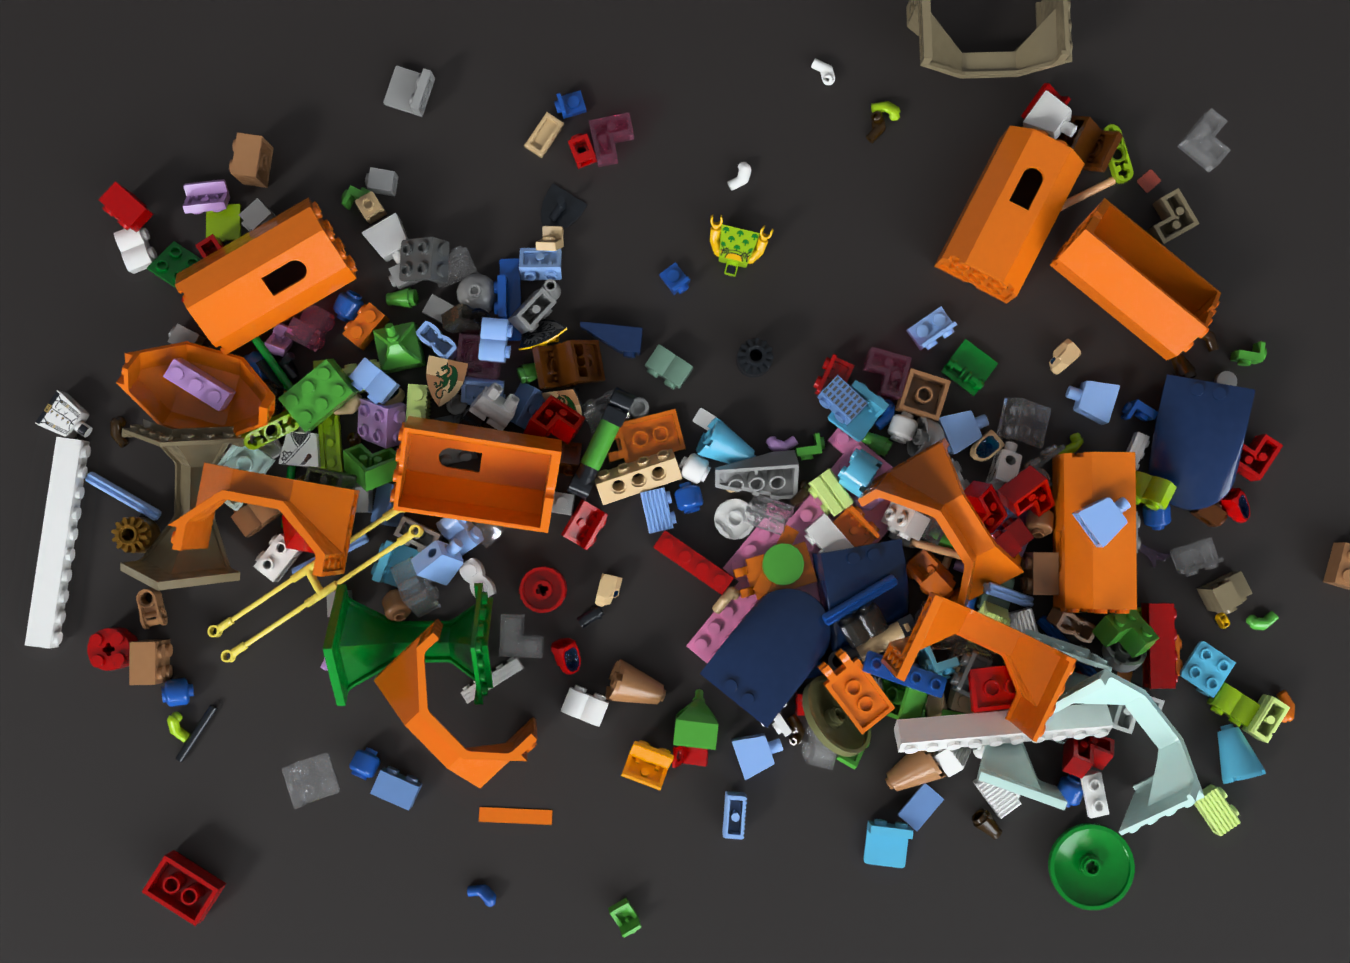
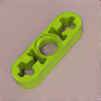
(1127, 166)
(279, 432)

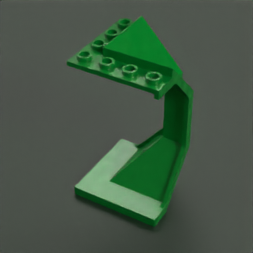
(364, 642)

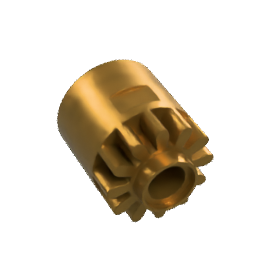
(135, 534)

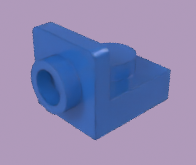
(570, 104)
(675, 279)
(1142, 411)

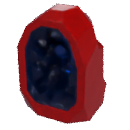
(1236, 505)
(566, 655)

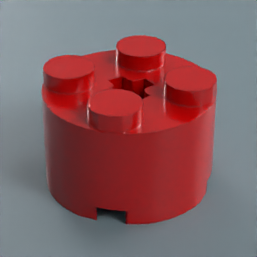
(101, 652)

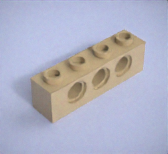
(630, 485)

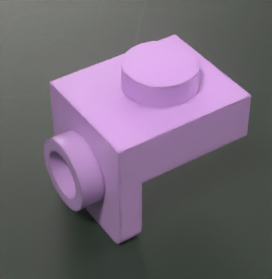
(277, 342)

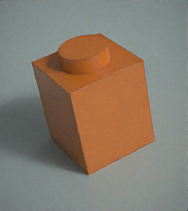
(938, 582)

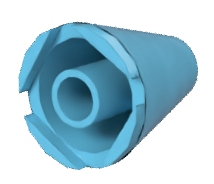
(723, 444)
(1236, 756)

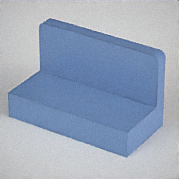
(529, 403)
(383, 504)
(920, 806)

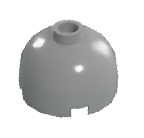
(477, 292)
(927, 434)
(1120, 659)

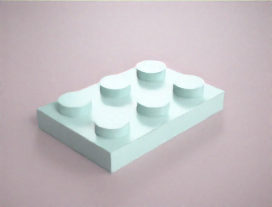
(247, 460)

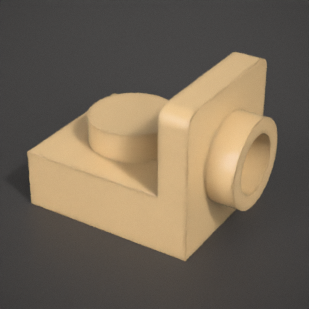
(370, 207)
(552, 238)

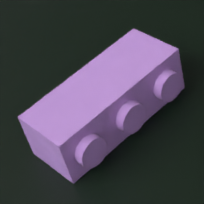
(199, 384)

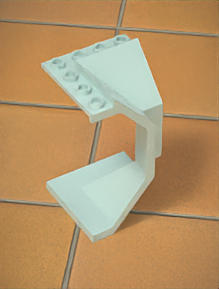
(1009, 764)
(1174, 778)

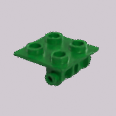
(172, 261)
(969, 367)

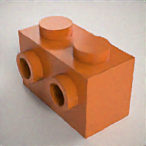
(361, 329)

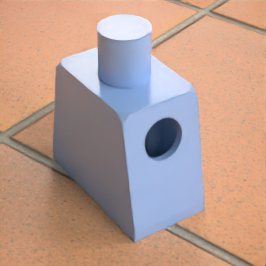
(1094, 400)
(962, 429)
(1102, 519)
(439, 561)
(755, 753)

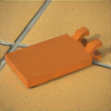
(648, 436)
(754, 568)
(856, 692)

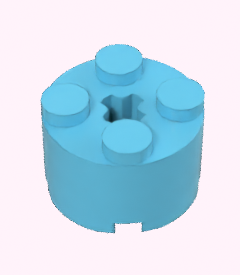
(859, 472)

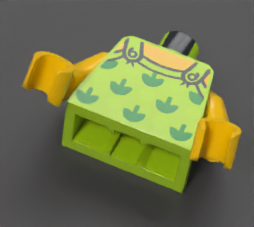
(736, 245)

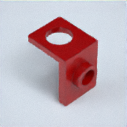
(690, 756)

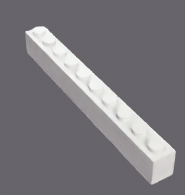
(57, 543)
(994, 730)

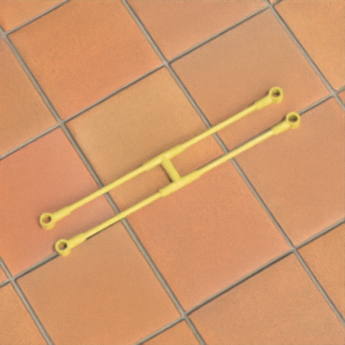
(320, 591)

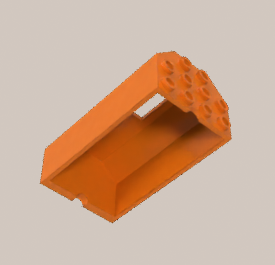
(996, 238)
(1138, 281)
(228, 288)
(508, 491)
(1093, 576)

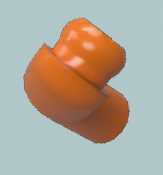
(1284, 697)

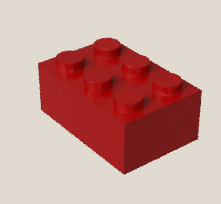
(184, 887)

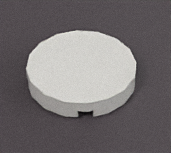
(730, 519)

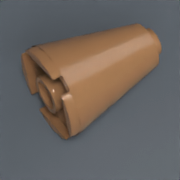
(633, 685)
(914, 770)

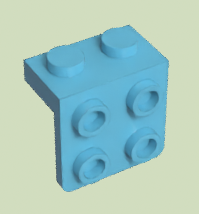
(866, 418)
(381, 570)
(928, 662)
(1207, 669)
(887, 843)

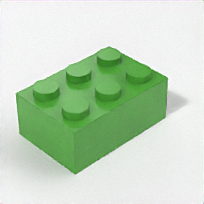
(318, 395)

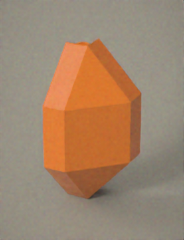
(178, 409)

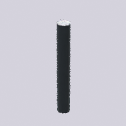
(196, 733)

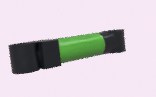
(600, 444)

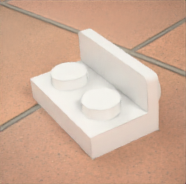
(1094, 794)

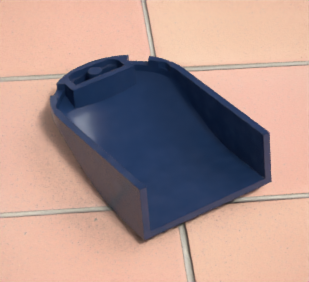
(1199, 439)
(854, 569)
(770, 652)

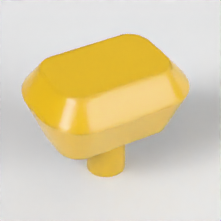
(1222, 620)

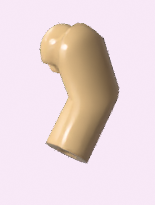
(349, 407)
(729, 594)

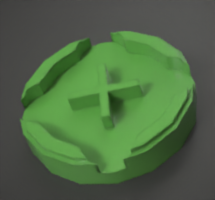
(783, 564)

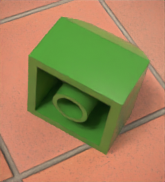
(399, 347)
(907, 701)
(696, 725)

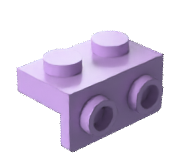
(206, 196)

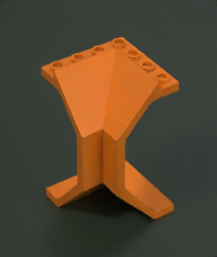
(933, 488)
(316, 511)
(1034, 667)
(406, 691)

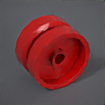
(531, 593)

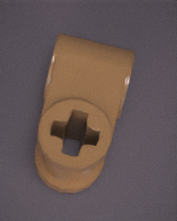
(153, 609)

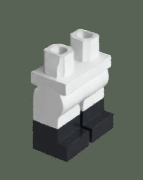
(493, 406)

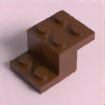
(1092, 143)
(568, 364)

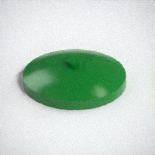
(1091, 866)

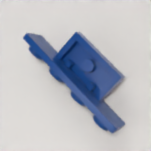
(509, 292)
(916, 679)

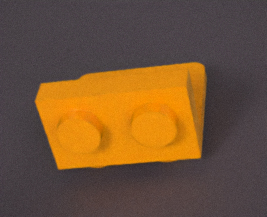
(647, 764)

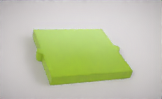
(224, 224)

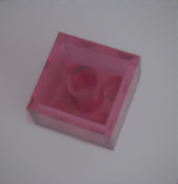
(468, 353)

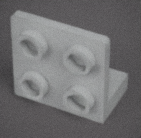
(409, 90)

